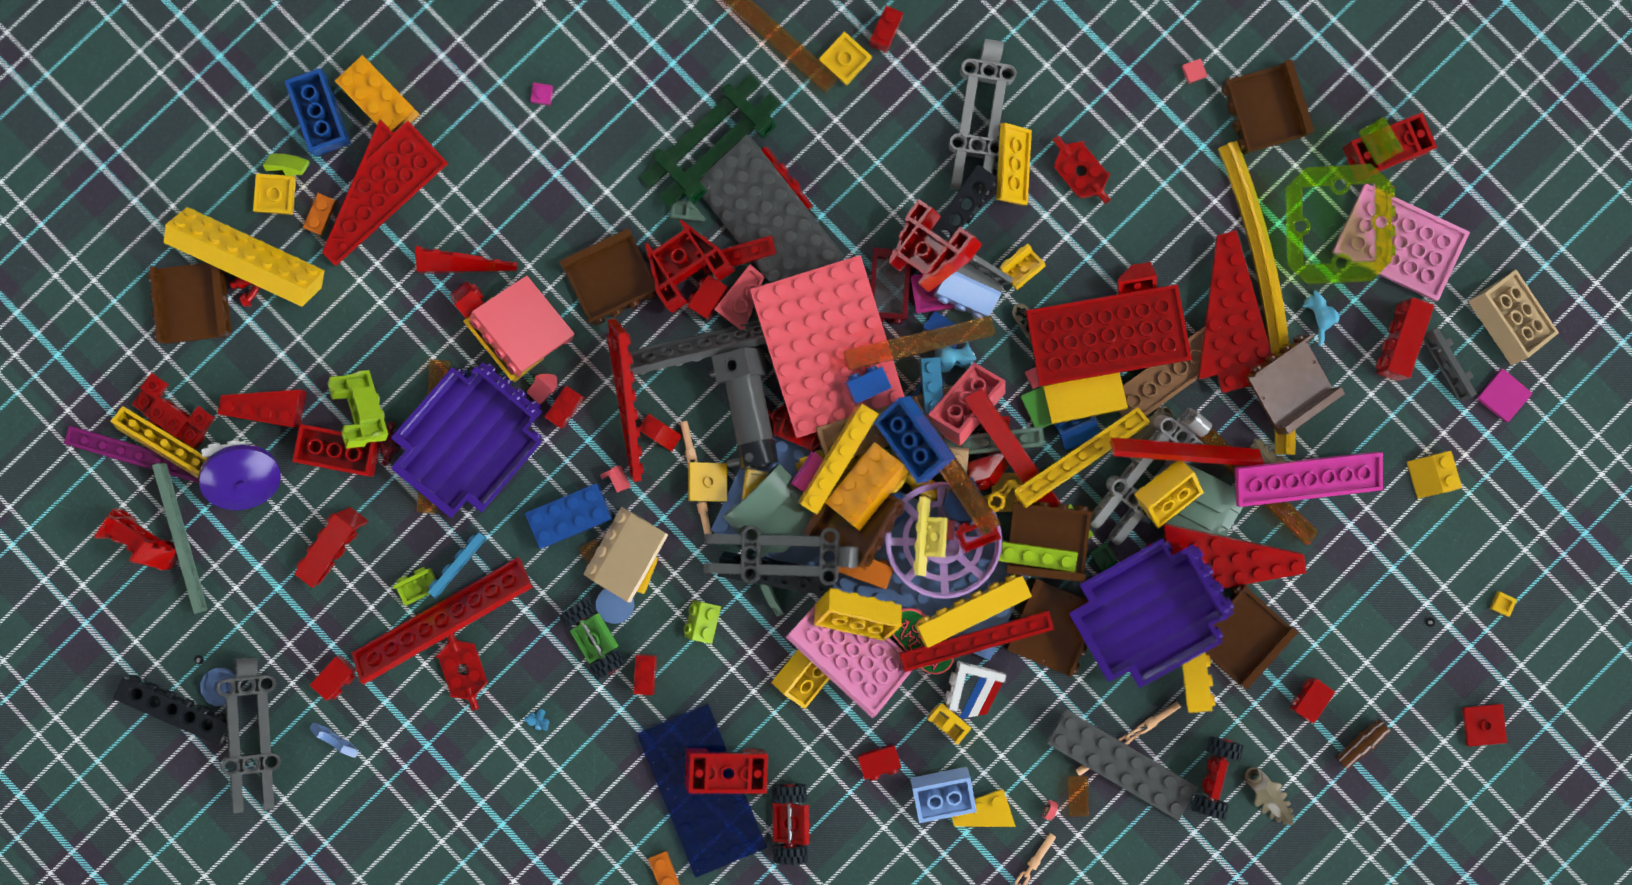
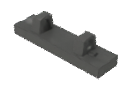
(1449, 365)

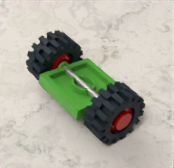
(593, 638)

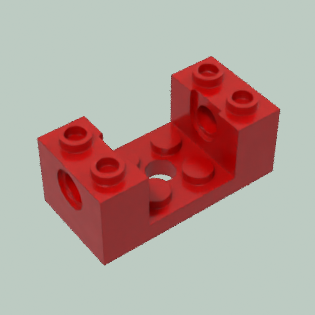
(1411, 134)
(706, 769)

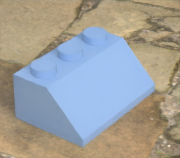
(967, 295)
(943, 794)

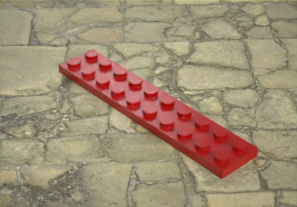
(441, 620)

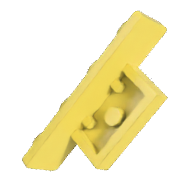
(930, 536)

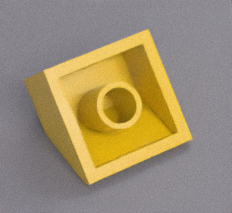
(1434, 474)

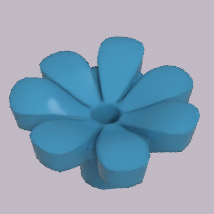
(537, 720)

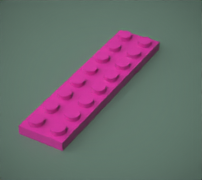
(1308, 478)

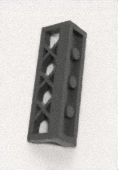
(985, 273)

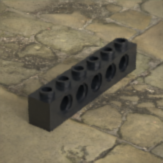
(979, 175)
(807, 584)
(127, 694)

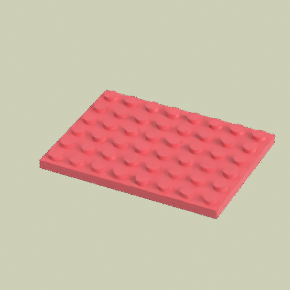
(807, 329)

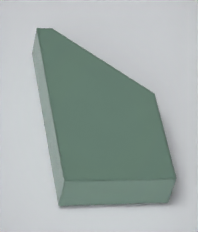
(686, 211)
(771, 599)

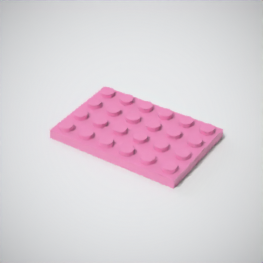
(1423, 243)
(859, 665)

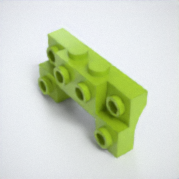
(364, 407)

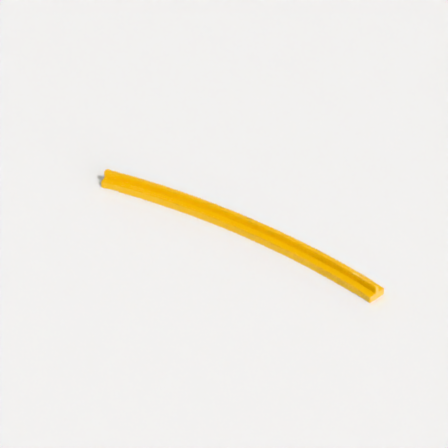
(1263, 262)

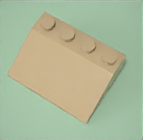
(1513, 317)
(625, 554)

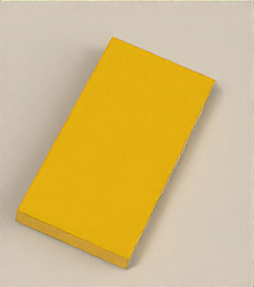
(1013, 164)
(1085, 398)

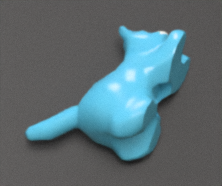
(1324, 315)
(961, 357)

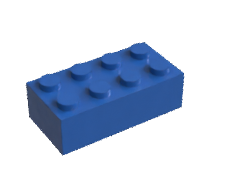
(317, 112)
(914, 439)
(569, 516)

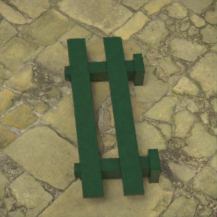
(688, 181)

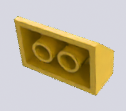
(1169, 493)
(800, 679)

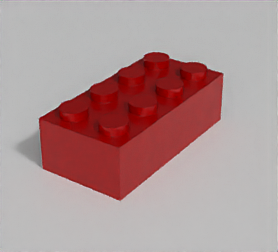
(1404, 339)
(327, 450)

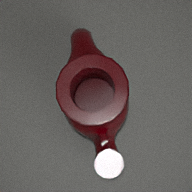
(389, 446)

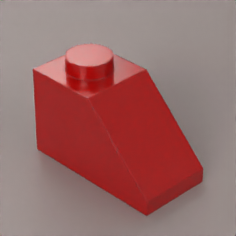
(1137, 278)
(660, 432)
(987, 470)

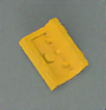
(1022, 266)

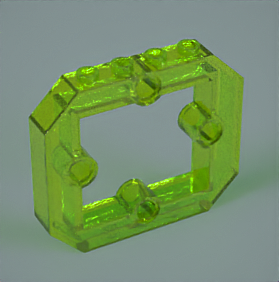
(1382, 206)

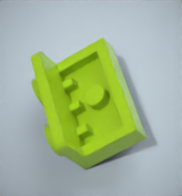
(416, 586)
(702, 621)

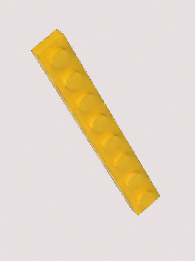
(1080, 458)

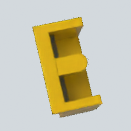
(949, 722)

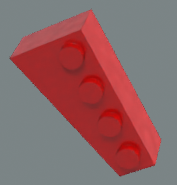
(273, 407)
(329, 546)

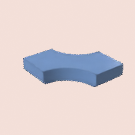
(326, 734)

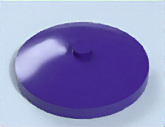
(239, 477)

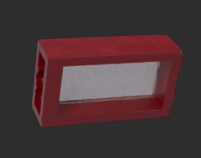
(889, 287)

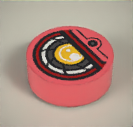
(1050, 810)

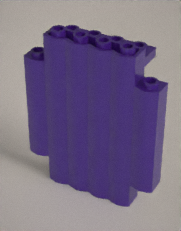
(467, 439)
(1152, 612)

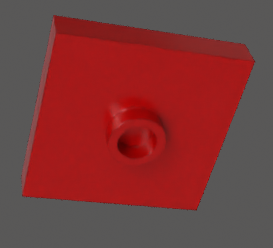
(1484, 725)

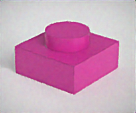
(541, 94)

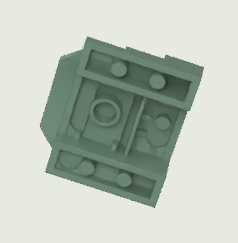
(771, 509)
(1212, 510)

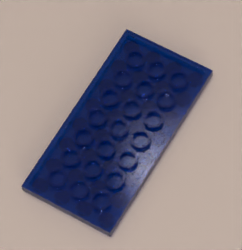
(710, 825)

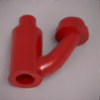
(245, 298)

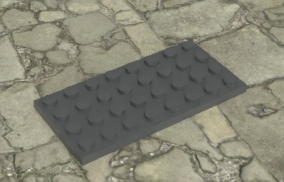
(759, 203)

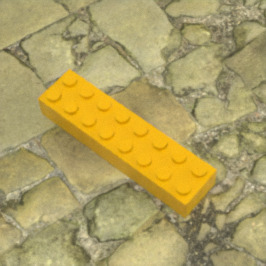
(243, 256)

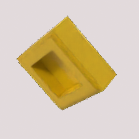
(1503, 604)

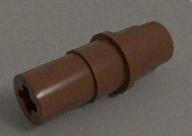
(1363, 743)

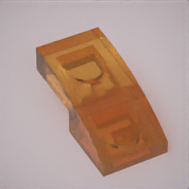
(1078, 796)

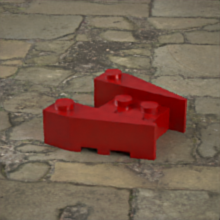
(928, 251)
(680, 259)
(145, 546)

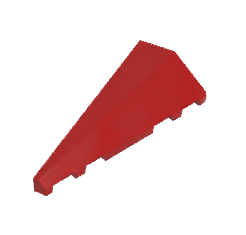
(442, 262)

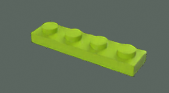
(1038, 556)

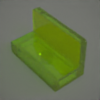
(1380, 141)

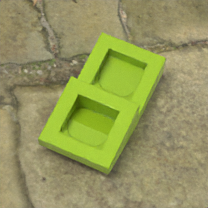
(289, 164)

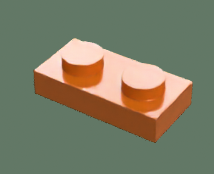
(320, 214)
(663, 869)

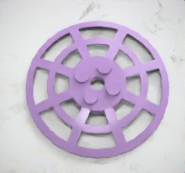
(952, 553)

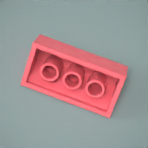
(953, 414)

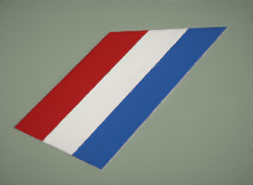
(981, 698)

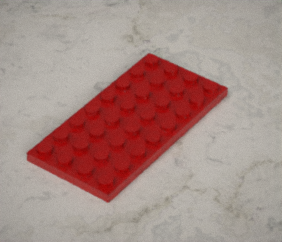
(1108, 335)

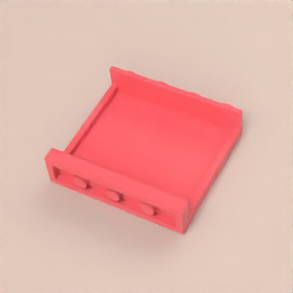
(521, 326)

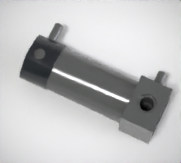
(742, 375)

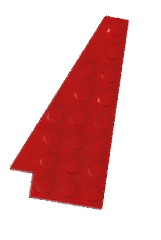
(387, 177)
(1233, 323)
(623, 377)
(1236, 560)

